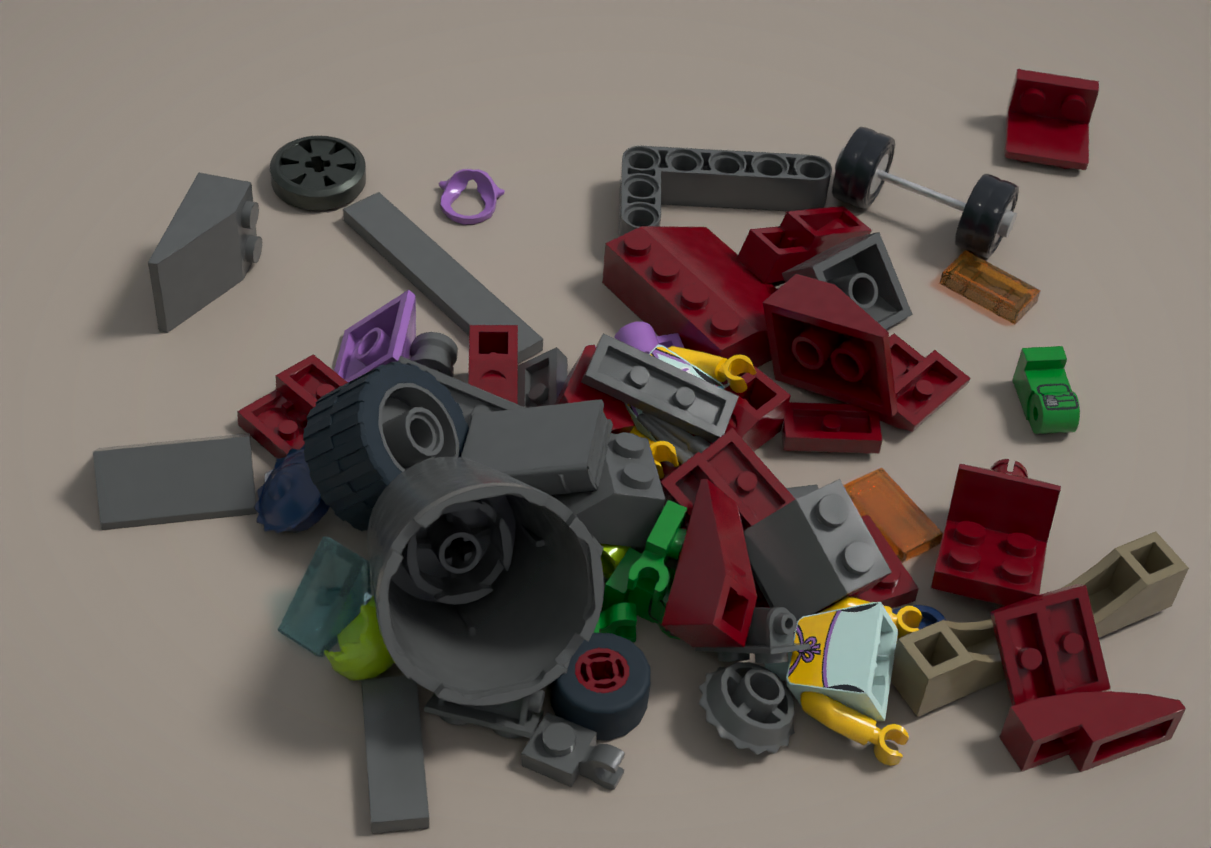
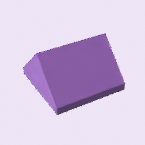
(378, 338)

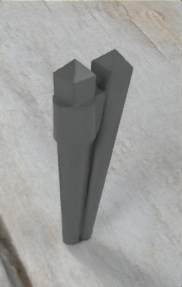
(684, 443)

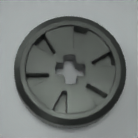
(318, 172)

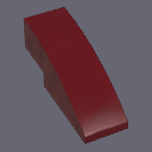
(798, 238)
(1088, 727)

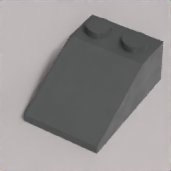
(204, 248)

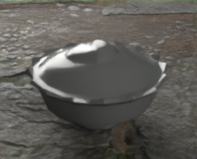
(749, 706)

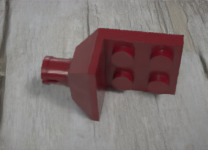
(996, 534)

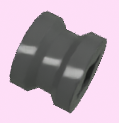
(435, 352)

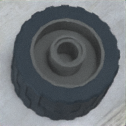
(375, 431)

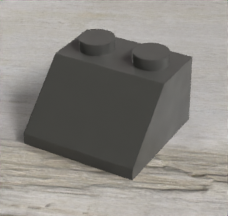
(864, 274)
(627, 495)
(814, 552)

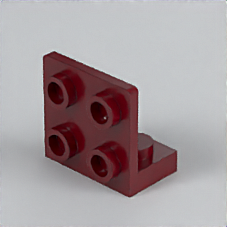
(1050, 119)

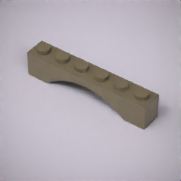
(964, 657)

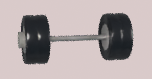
(866, 166)

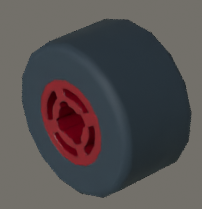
(604, 686)

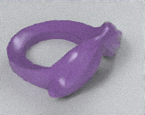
(457, 183)

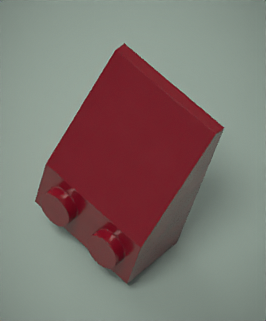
(829, 345)

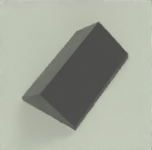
(175, 481)

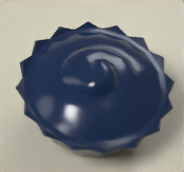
(289, 497)

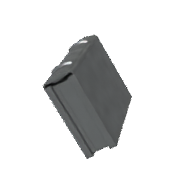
(544, 446)

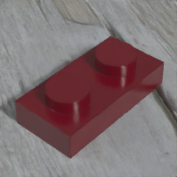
(831, 428)

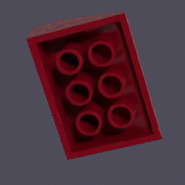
(691, 287)

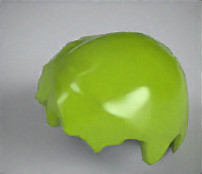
(361, 647)

